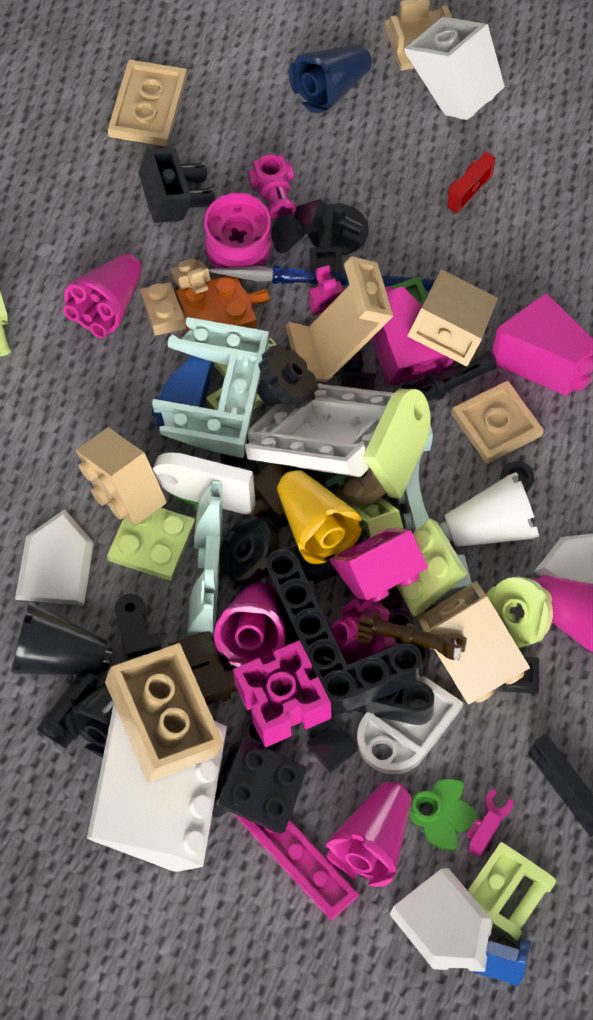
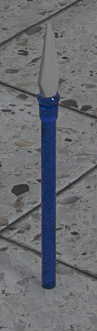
(290, 275)

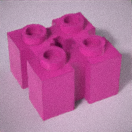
(292, 675)

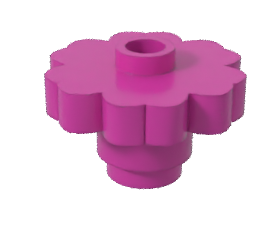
(346, 630)

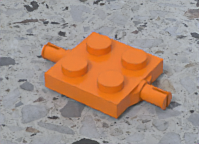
(222, 303)

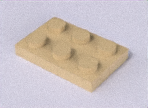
(147, 103)

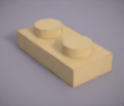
(162, 308)

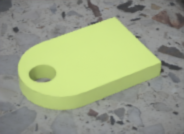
(399, 440)

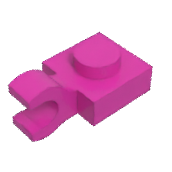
(325, 293)
(483, 831)

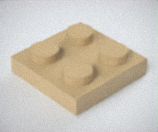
(497, 422)

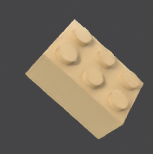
(163, 712)

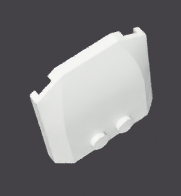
(323, 435)

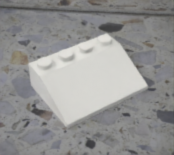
(157, 819)

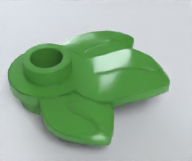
(448, 816)

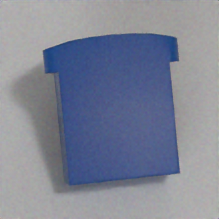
(506, 962)

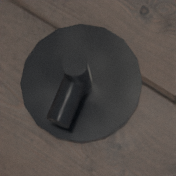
(341, 227)

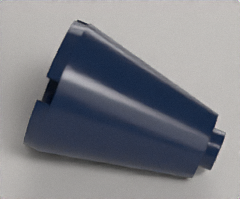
(328, 74)

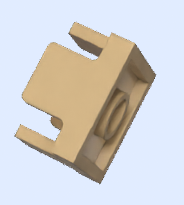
(412, 21)

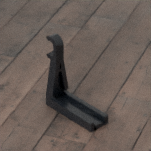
(564, 780)

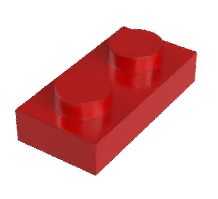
(474, 178)

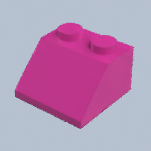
(380, 564)

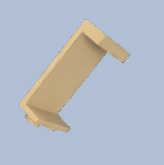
(453, 317)
(346, 323)

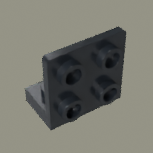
(258, 785)

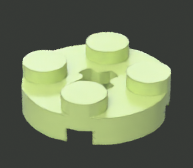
(534, 601)

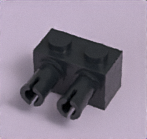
(166, 185)

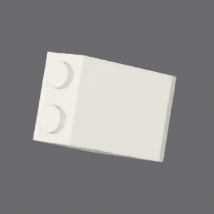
(457, 65)

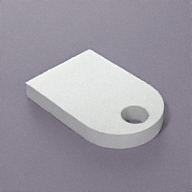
(191, 476)
(407, 741)

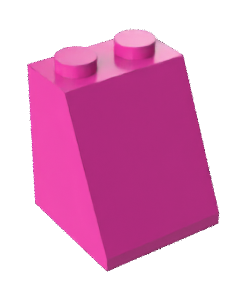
(545, 347)
(399, 355)

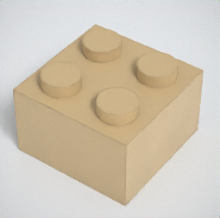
(120, 476)

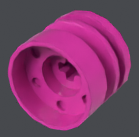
(237, 231)

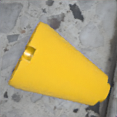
(317, 517)

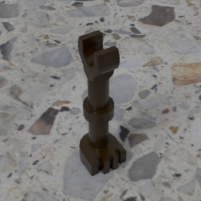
(447, 645)

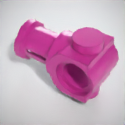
(271, 179)

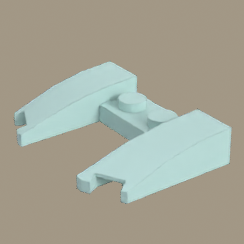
(228, 426)
(208, 541)

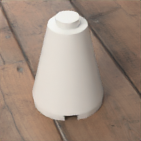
(492, 516)

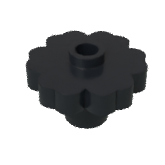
(285, 378)

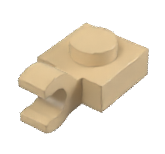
(191, 274)

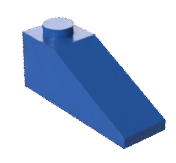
(187, 385)

